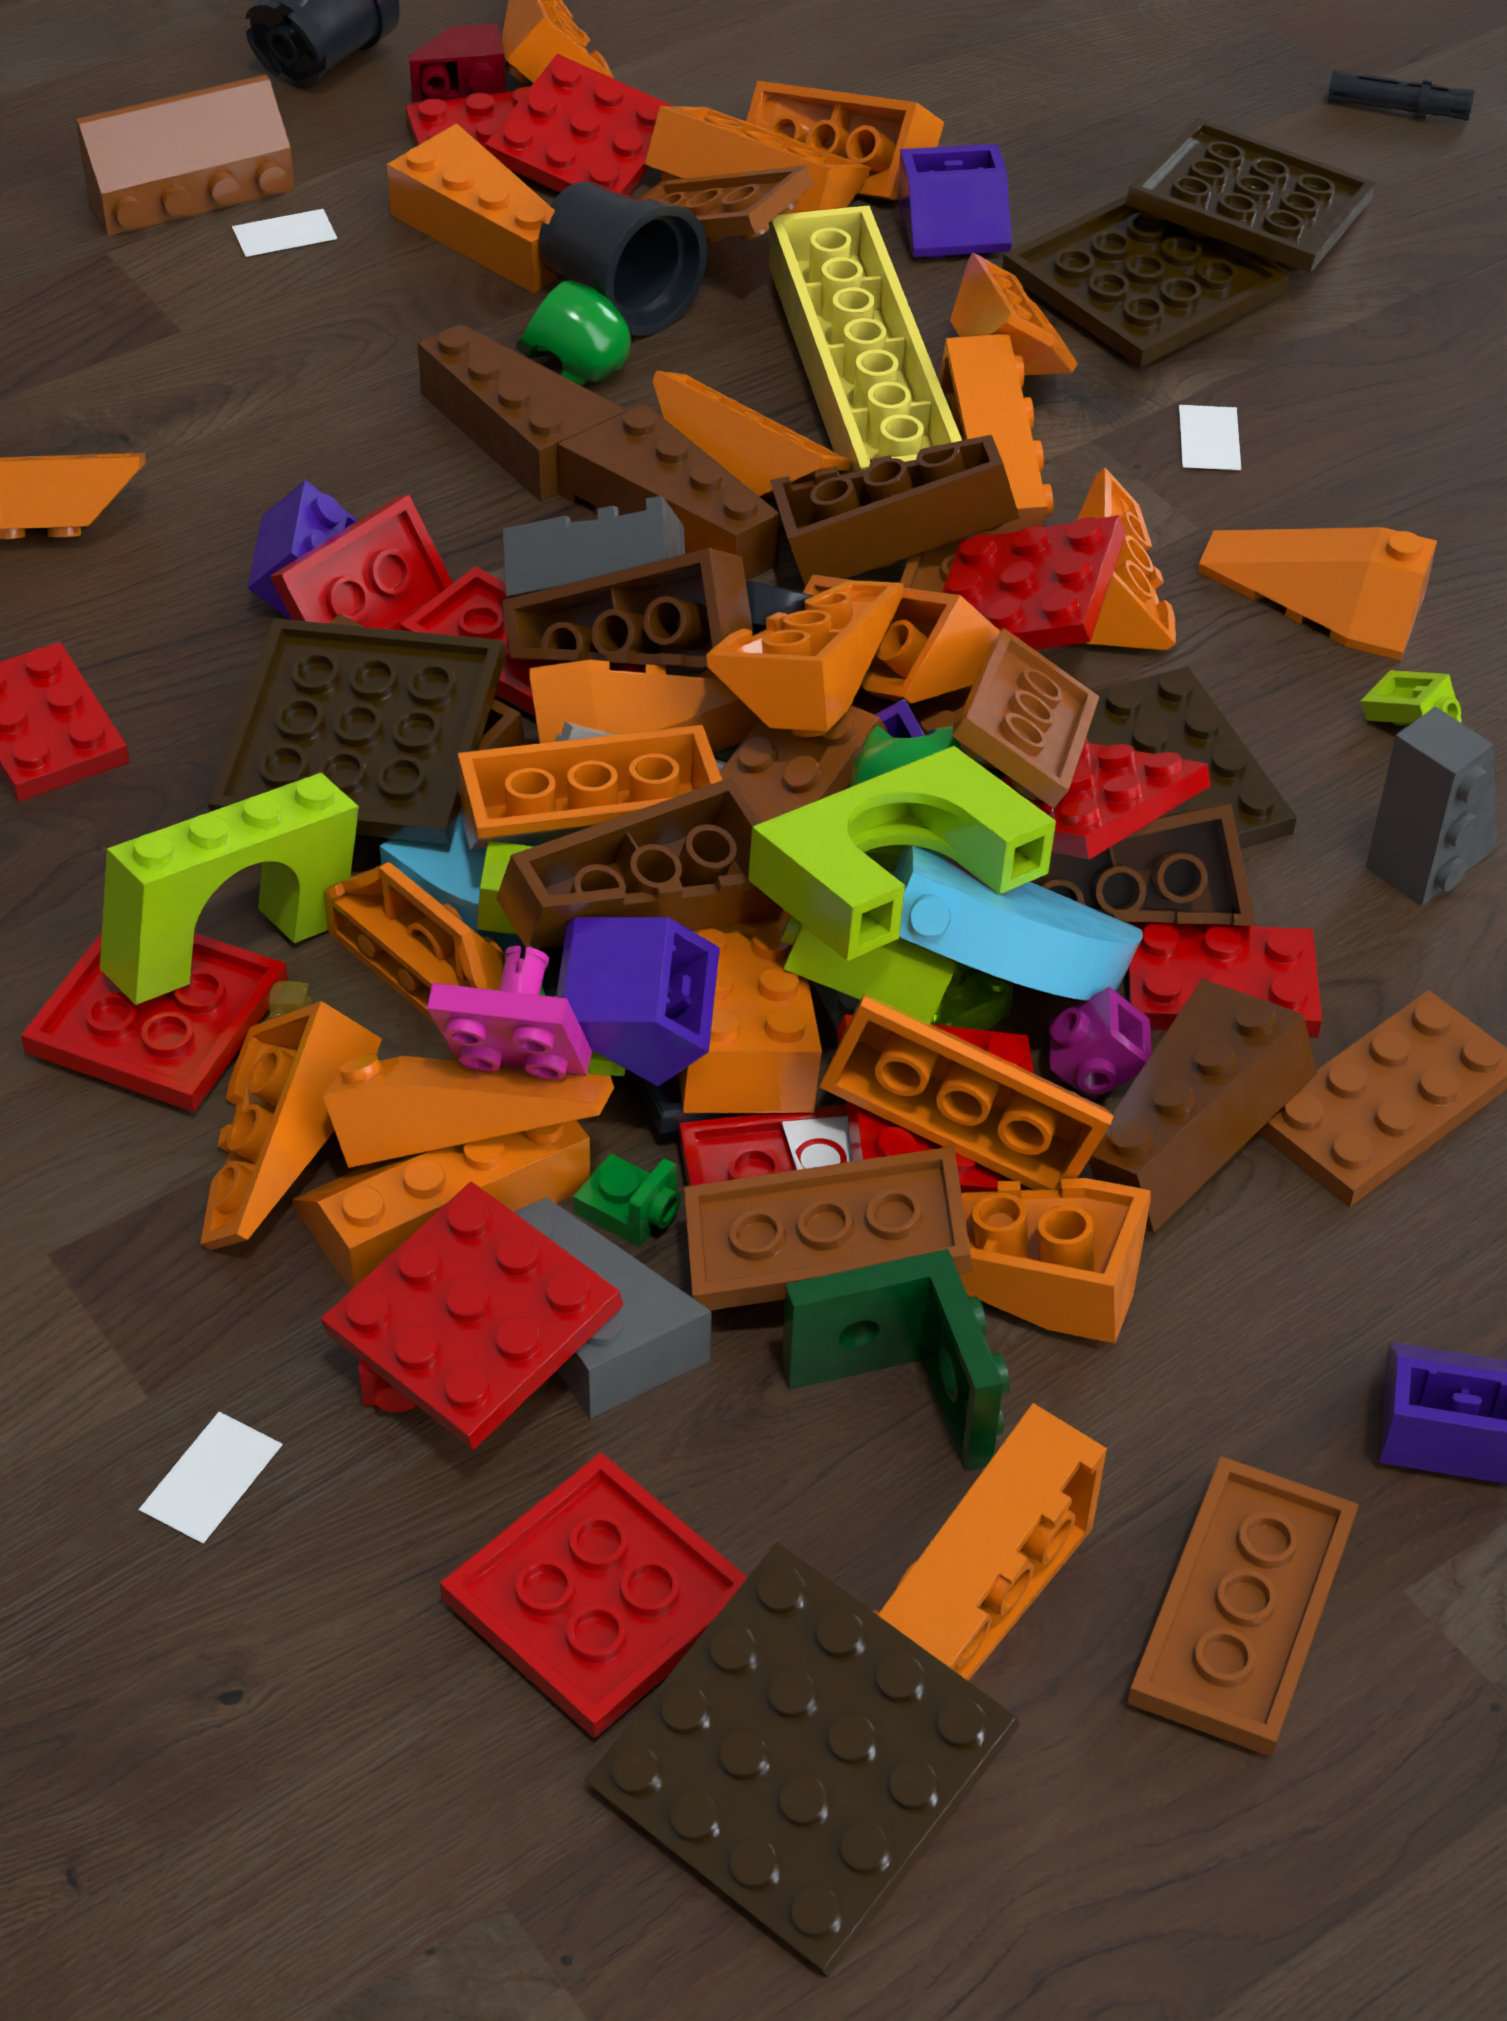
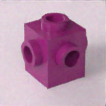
(1099, 1044)

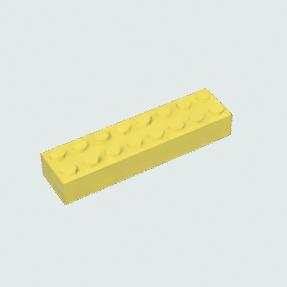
(857, 336)

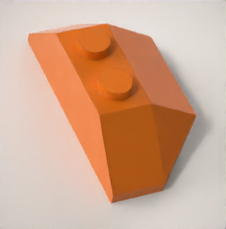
(995, 303)
(739, 437)
(61, 490)
(409, 936)

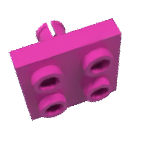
(512, 1024)

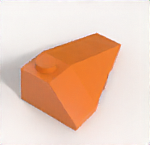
(850, 126)
(929, 645)
(809, 661)

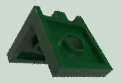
(902, 1316)

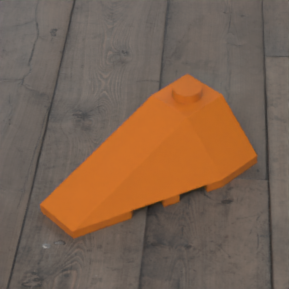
(540, 30)
(1347, 579)
(1131, 606)
(636, 702)
(434, 1104)
(277, 1114)
(1058, 1253)

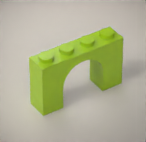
(944, 802)
(167, 876)
(894, 973)

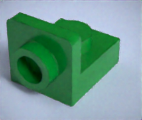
(629, 1198)

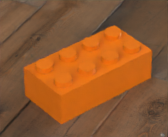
(762, 1029)

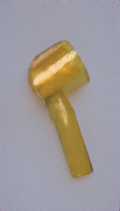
(288, 997)

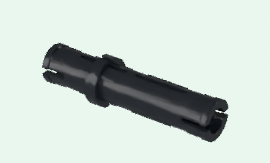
(1401, 95)

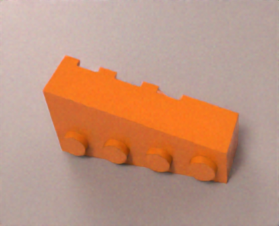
(471, 205)
(986, 398)
(1001, 1543)

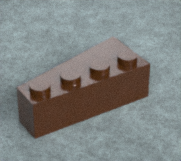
(508, 404)
(647, 457)
(894, 508)
(635, 616)
(661, 861)
(1169, 871)
(1203, 1095)

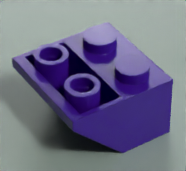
(954, 200)
(288, 532)
(640, 991)
(1445, 1412)

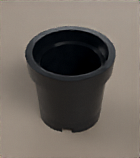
(316, 35)
(628, 249)

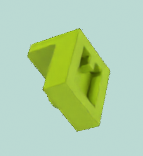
(1408, 695)

